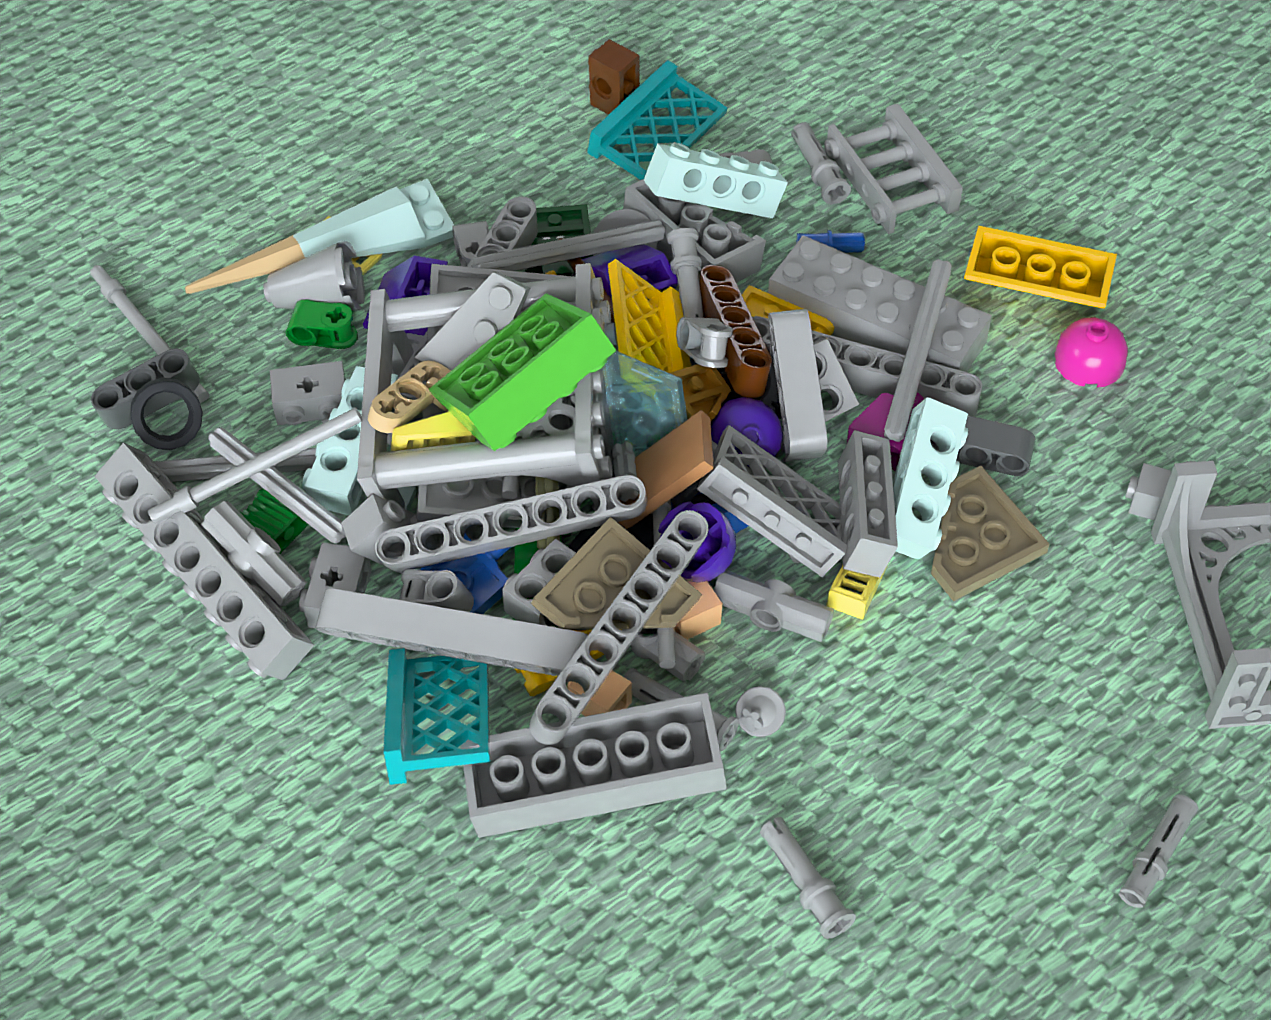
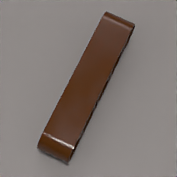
(745, 350)

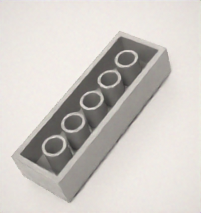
(875, 304)
(597, 768)

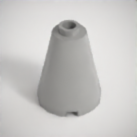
(320, 278)

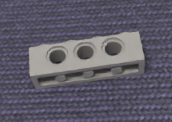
(867, 504)

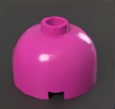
(1091, 352)

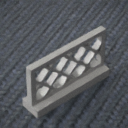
(758, 504)

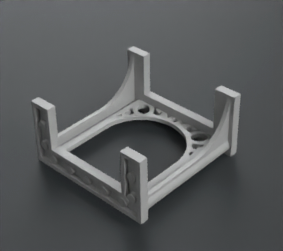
(562, 455)
(1232, 677)

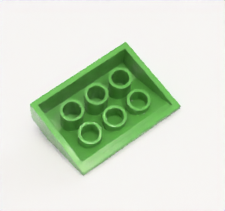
(523, 370)

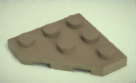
(982, 536)
(596, 576)

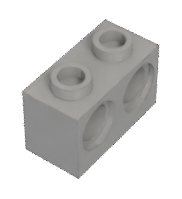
(833, 380)
(532, 580)

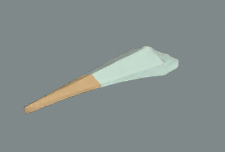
(384, 224)

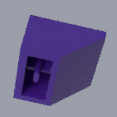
(642, 260)
(408, 280)

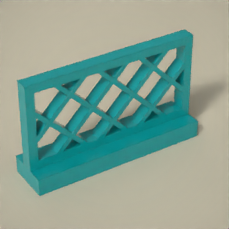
(640, 104)
(405, 712)

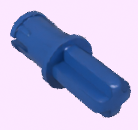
(841, 241)

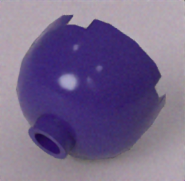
(752, 420)
(717, 548)

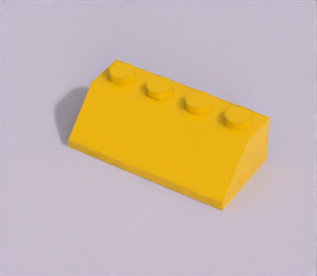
(1041, 267)

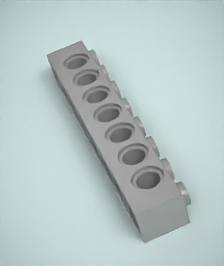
(203, 564)

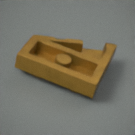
(703, 390)

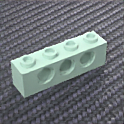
(668, 180)
(947, 429)
(339, 489)

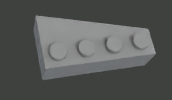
(717, 241)

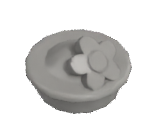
(760, 711)

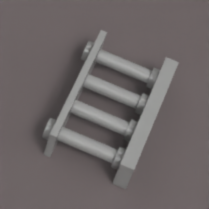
(910, 147)

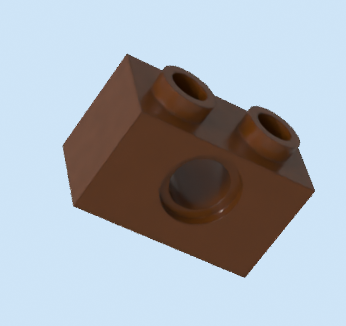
(612, 75)

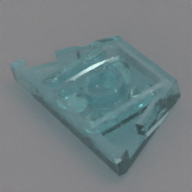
(642, 401)

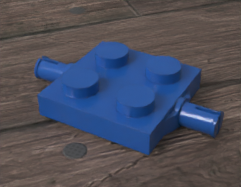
(480, 576)

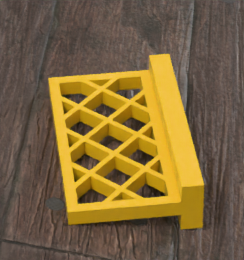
(646, 326)

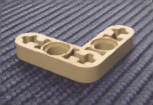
(406, 409)

